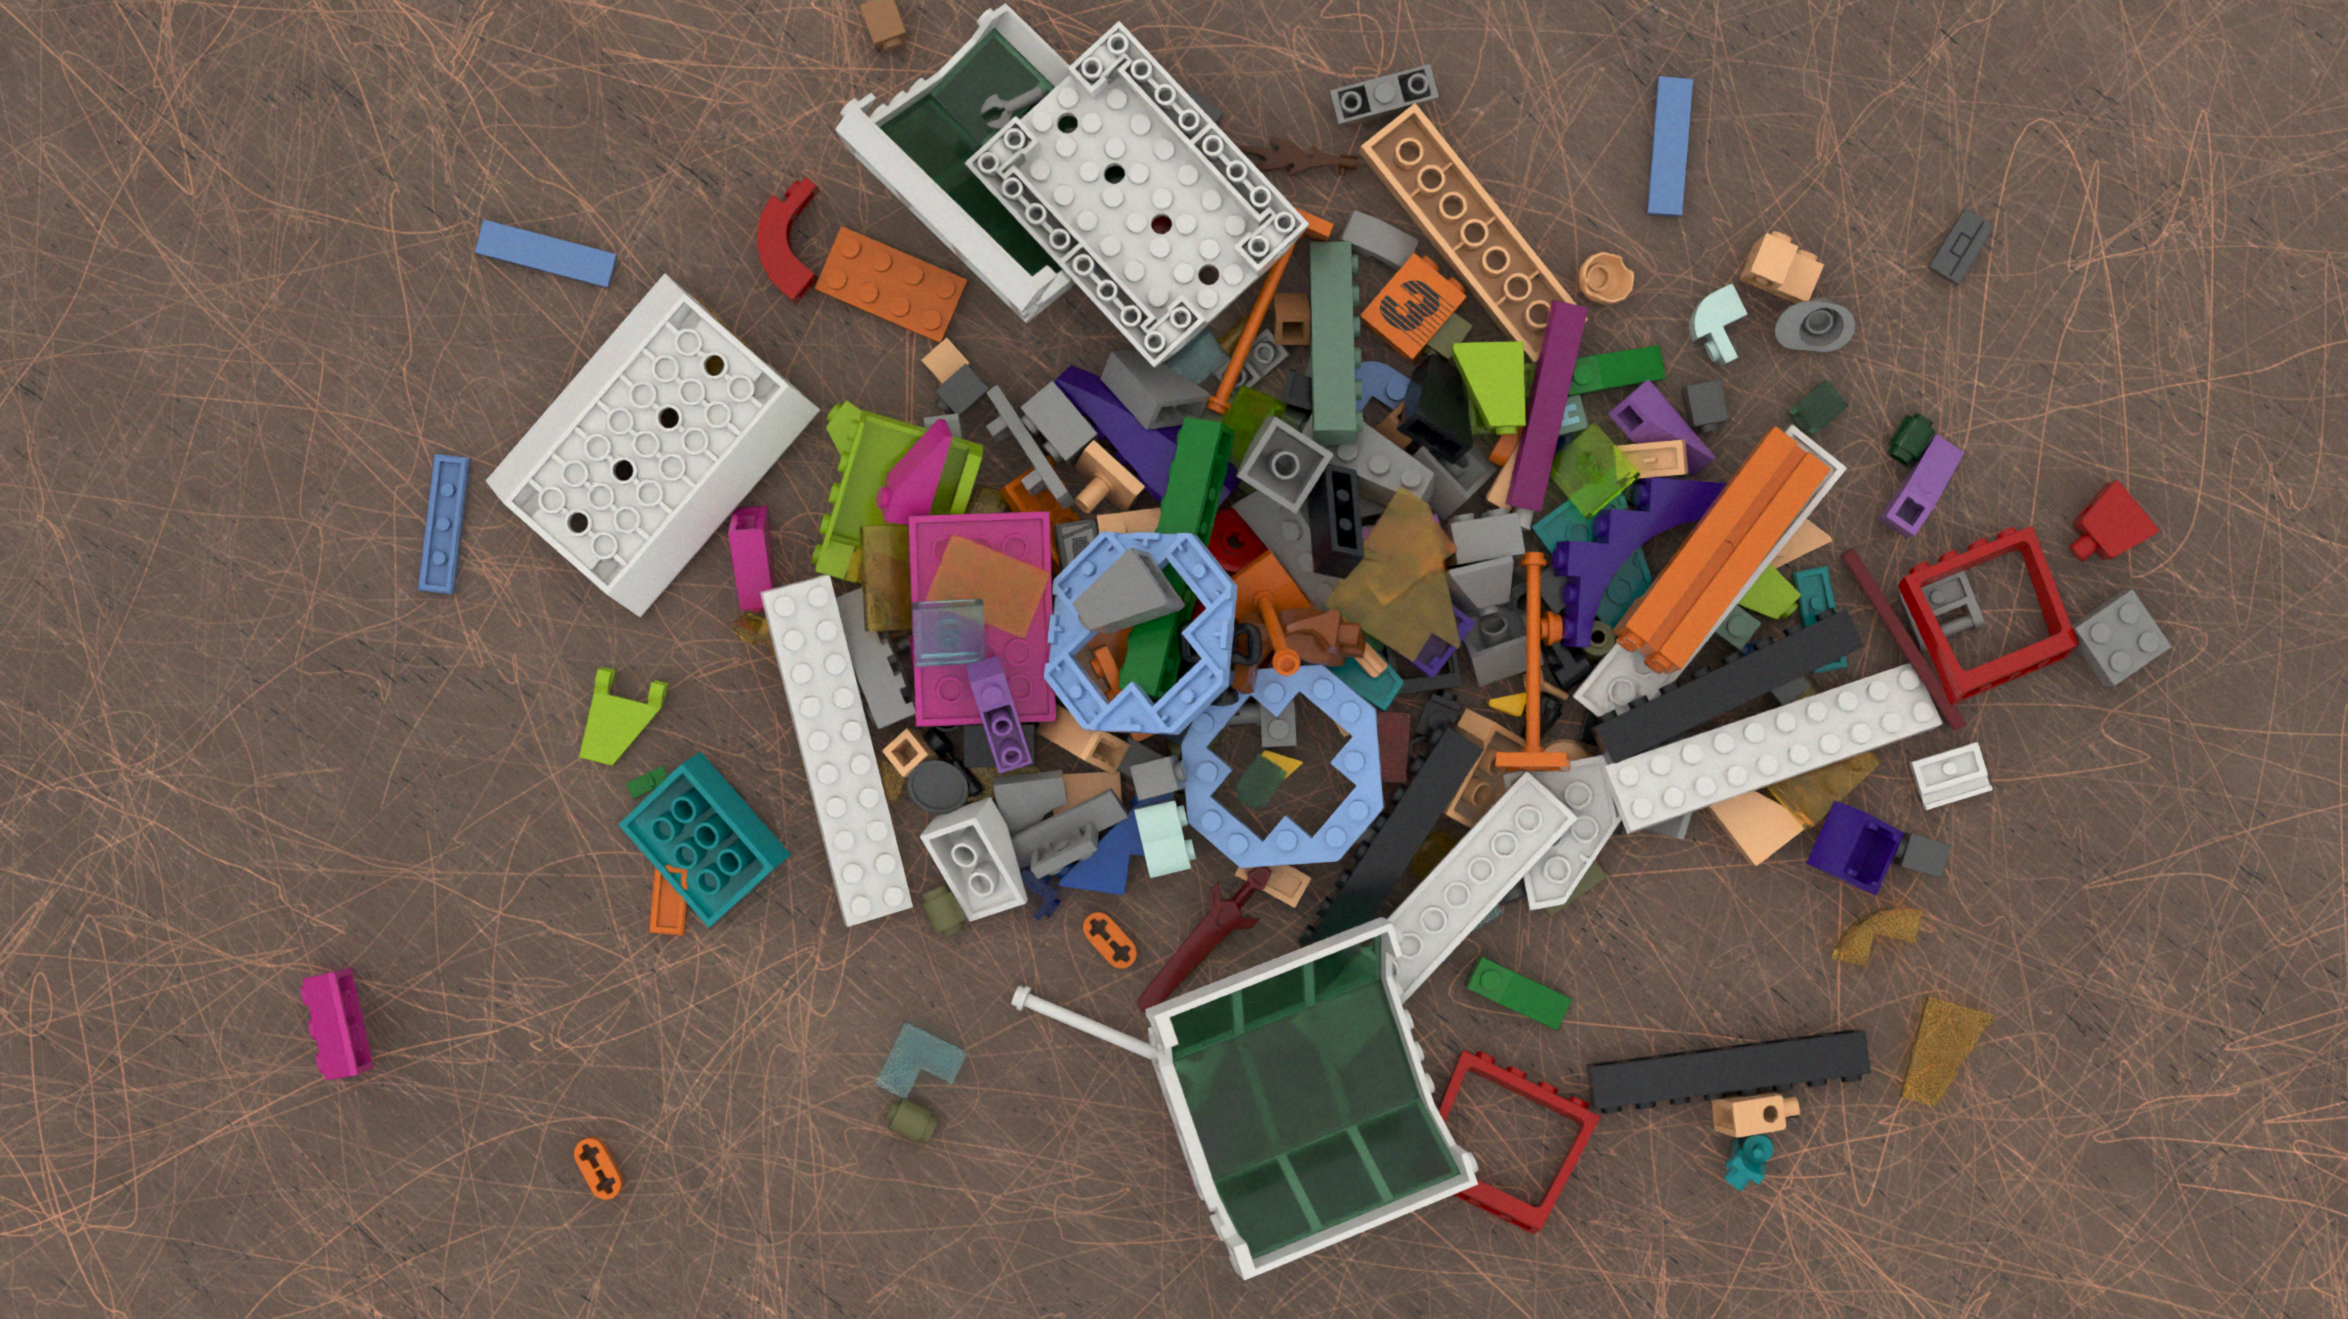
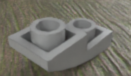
(1378, 239)
(1260, 361)

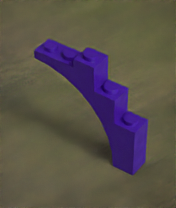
(1618, 533)

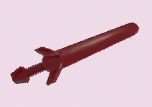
(1214, 927)

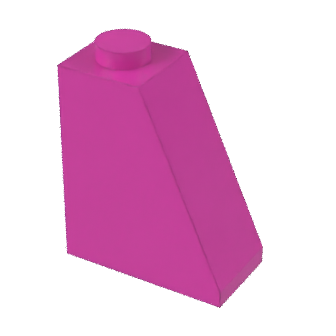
(752, 555)

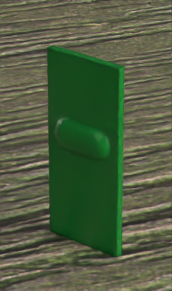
(647, 782)

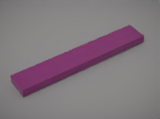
(1546, 405)

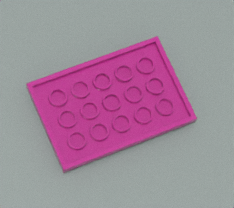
(945, 692)

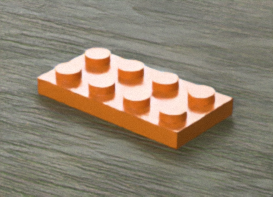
(891, 285)

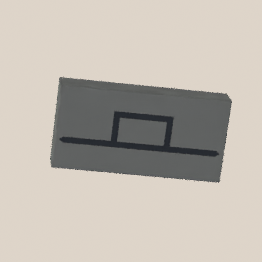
(1961, 246)

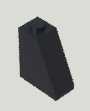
(1437, 410)

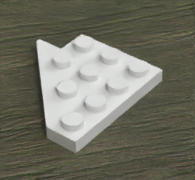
(1566, 862)

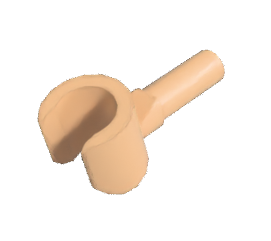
(1547, 687)

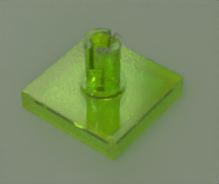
(1247, 416)
(1592, 471)

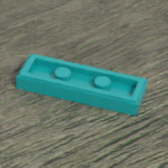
(1815, 598)

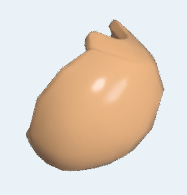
(1605, 278)

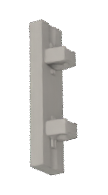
(1010, 424)

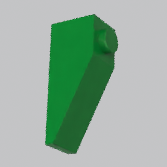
(1616, 370)
(1517, 992)

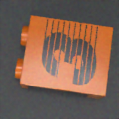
(1413, 307)

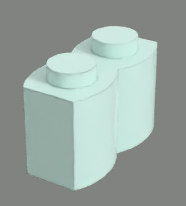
(1163, 838)

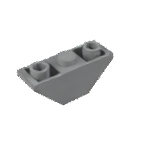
(1384, 96)

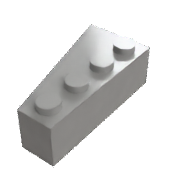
(1289, 540)
(875, 666)

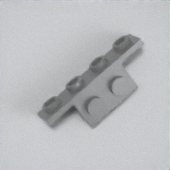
(1067, 835)

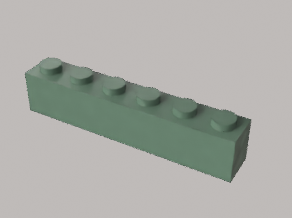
(1332, 343)

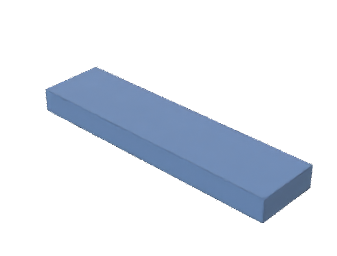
(1669, 146)
(546, 254)
(444, 524)

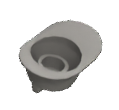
(1815, 326)

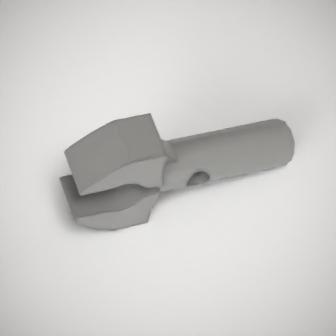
(1010, 107)

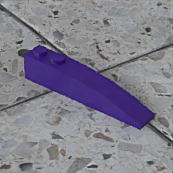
(1145, 450)

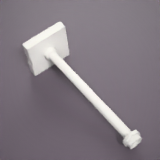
(1023, 998)

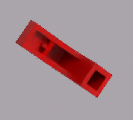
(774, 240)

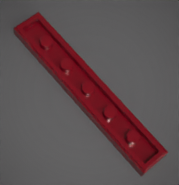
(1902, 638)

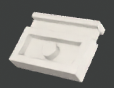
(1950, 775)

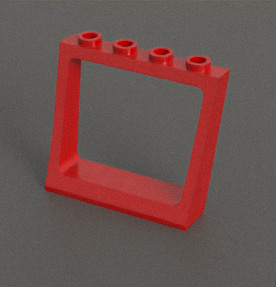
(1963, 684)
(1494, 1200)

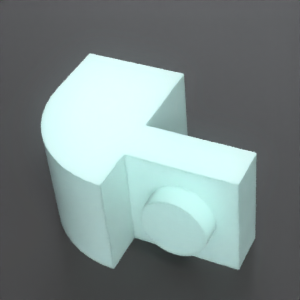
(1710, 319)

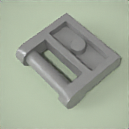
(1943, 597)

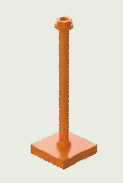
(1319, 231)
(1268, 589)
(1533, 756)

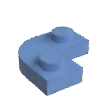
(1382, 384)

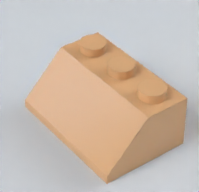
(1484, 781)

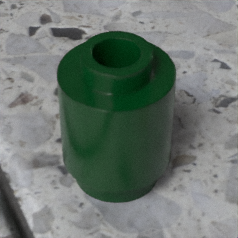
(1910, 439)

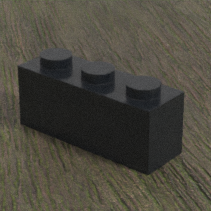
(1335, 522)

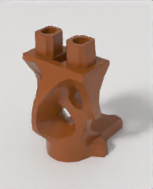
(1312, 633)

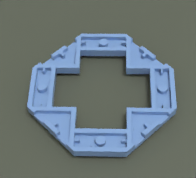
(1208, 634)
(1288, 841)

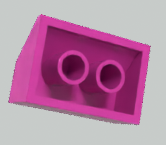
(337, 1024)

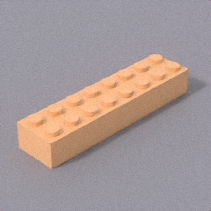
(1465, 227)

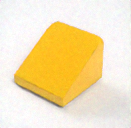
(1510, 704)
(1284, 762)

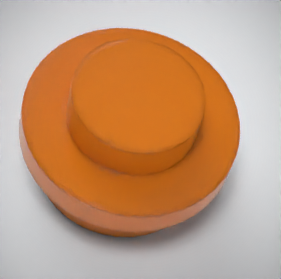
(1551, 628)

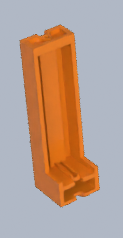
(1720, 553)

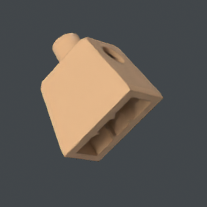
(1753, 1113)

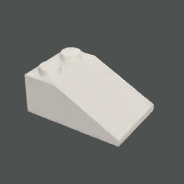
(976, 858)

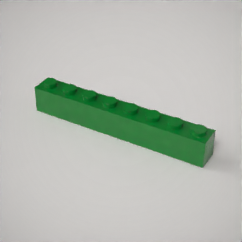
(1187, 507)

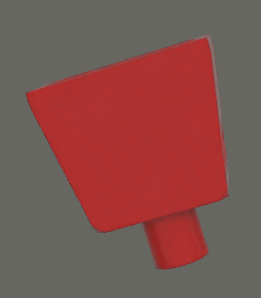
(2111, 524)

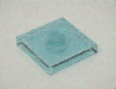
(948, 632)

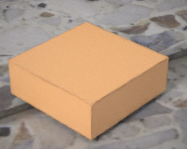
(944, 360)

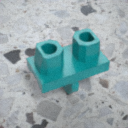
(1748, 1160)

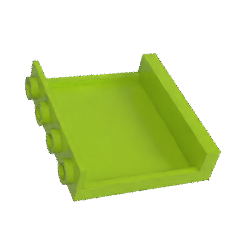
(875, 450)

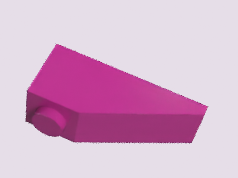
(915, 478)

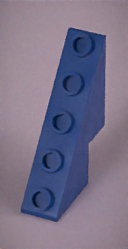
(1109, 865)

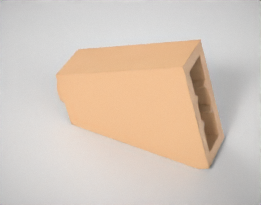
(1092, 746)
(1755, 825)

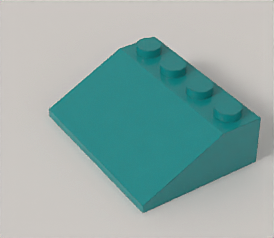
(708, 830)

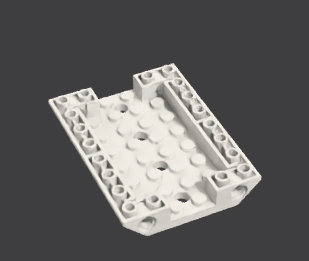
(1173, 168)
(682, 475)

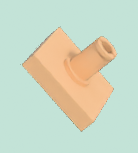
(1106, 480)

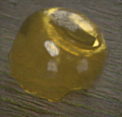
(1431, 852)

